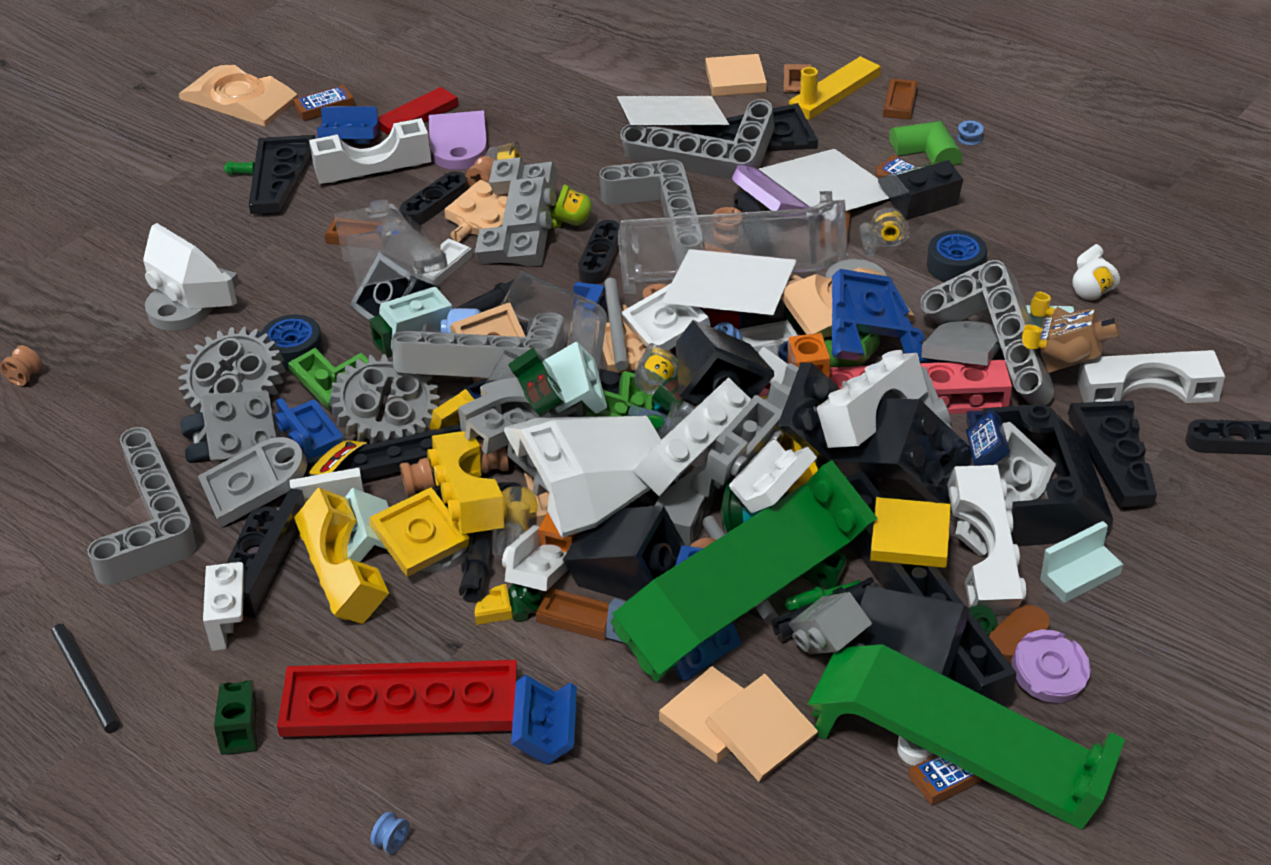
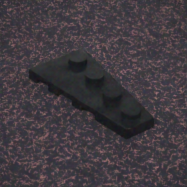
(789, 132)
(277, 170)
(1116, 449)

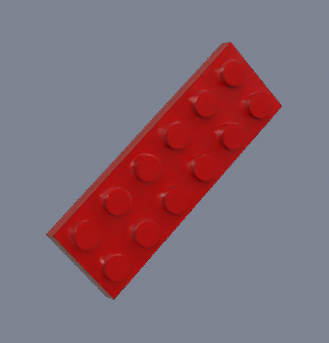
(398, 698)

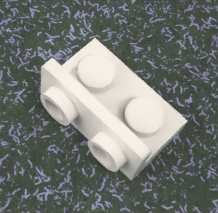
(770, 475)
(533, 564)
(222, 601)

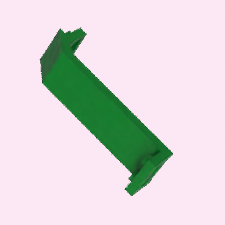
(741, 570)
(966, 730)

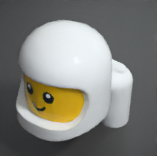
(1094, 275)

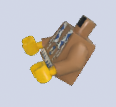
(1067, 336)

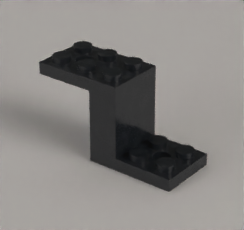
(907, 442)

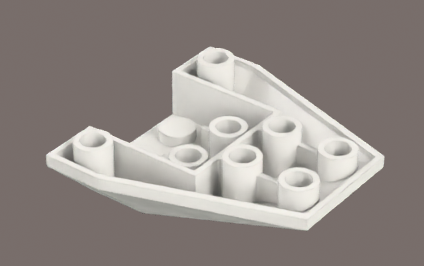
(586, 464)

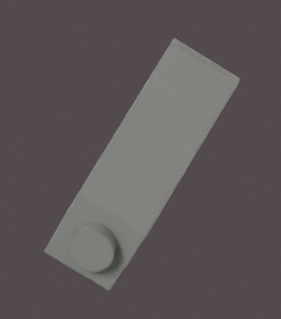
(687, 506)

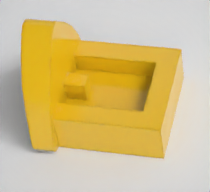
(448, 413)

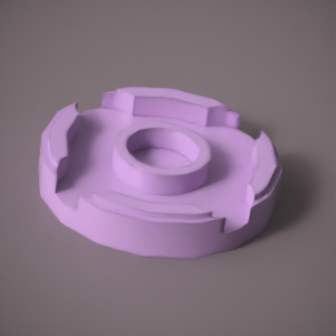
(1050, 666)

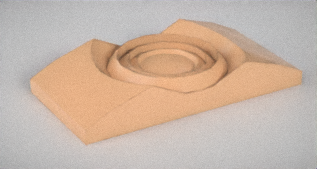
(240, 94)
(811, 302)

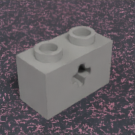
(829, 624)

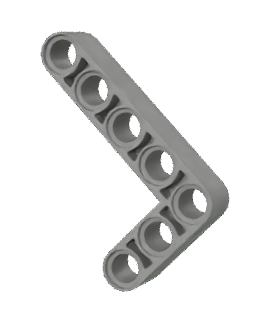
(705, 153)
(648, 182)
(984, 294)
(472, 353)
(152, 543)

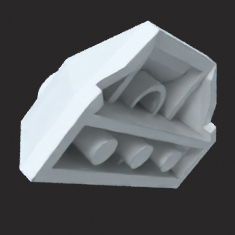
(185, 272)

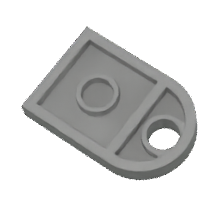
(159, 305)
(962, 342)
(252, 478)

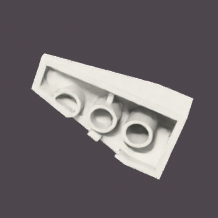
(1026, 477)

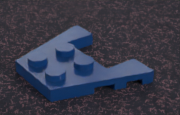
(871, 306)

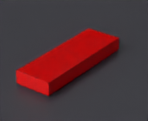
(432, 103)

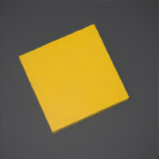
(418, 531)
(911, 532)

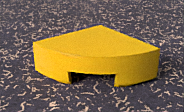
(494, 606)

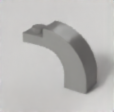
(505, 396)

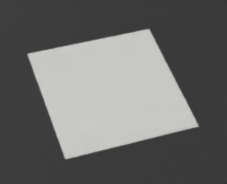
(672, 110)
(827, 172)
(730, 282)

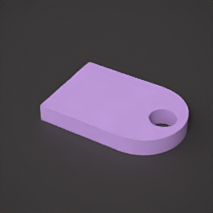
(457, 139)
(766, 189)

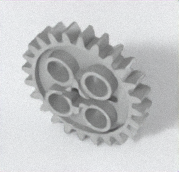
(231, 365)
(361, 393)

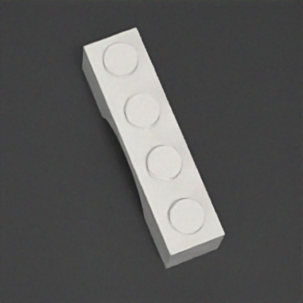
(403, 147)
(1189, 375)
(851, 411)
(691, 437)
(980, 498)

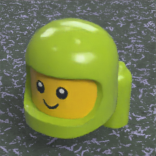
(571, 208)

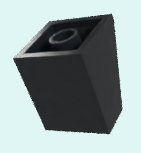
(710, 357)
(625, 551)

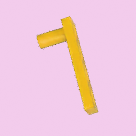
(821, 95)

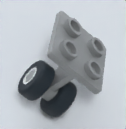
(228, 425)

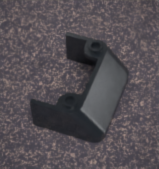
(1073, 498)

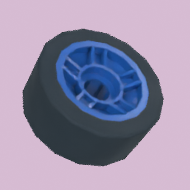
(954, 254)
(294, 336)

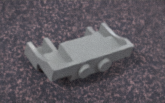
(526, 213)
(491, 427)
(745, 436)

